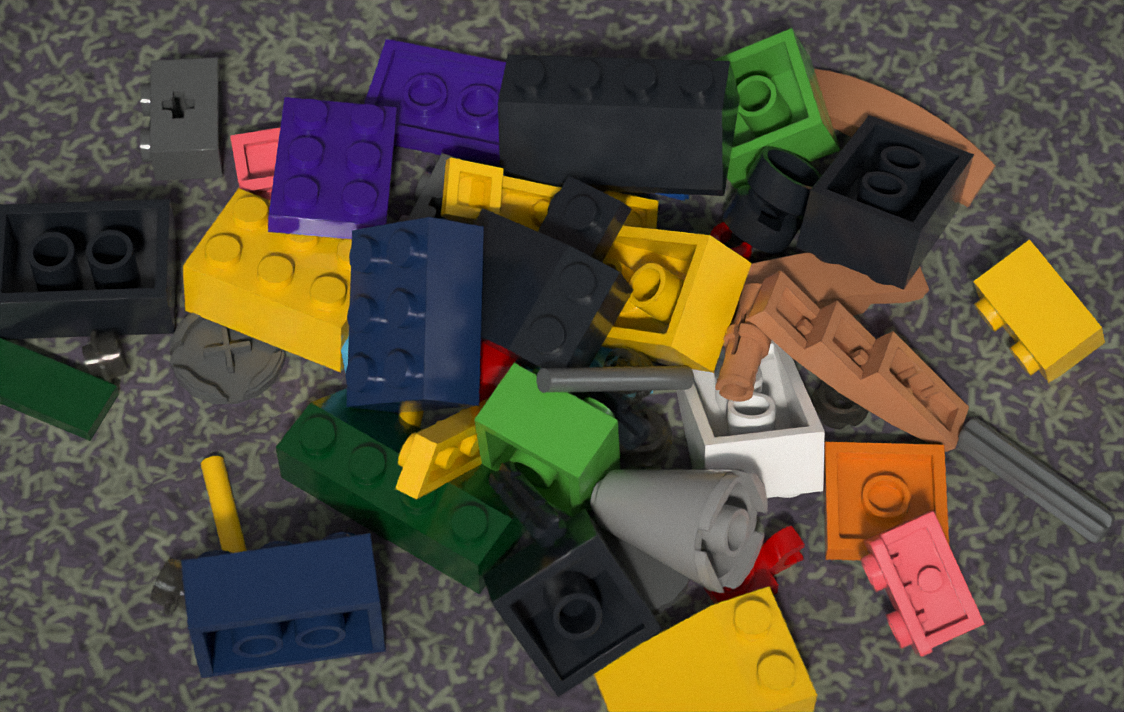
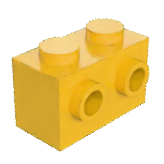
(1037, 312)

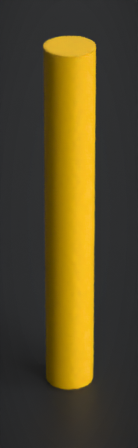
(223, 504)

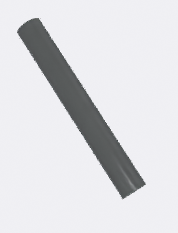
(614, 379)

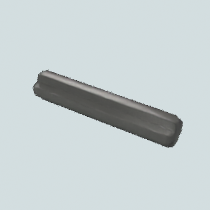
(1035, 480)

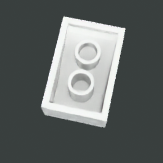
(767, 435)

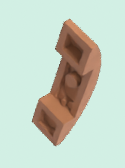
(853, 100)

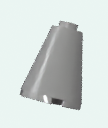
(687, 519)

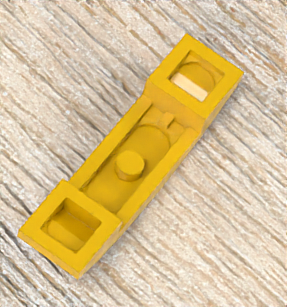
(478, 186)

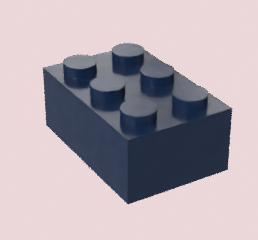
(415, 316)
(283, 604)

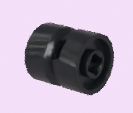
(770, 206)

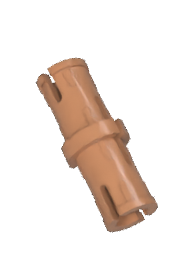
(744, 350)

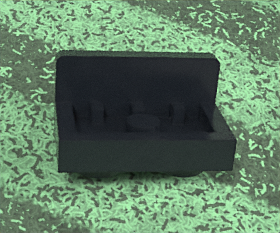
(584, 218)

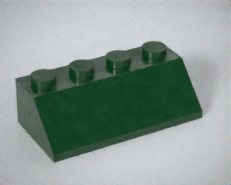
(352, 465)

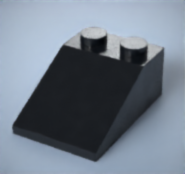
(544, 296)

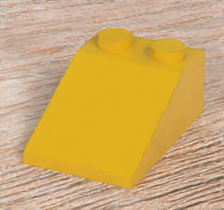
(680, 296)
(715, 661)

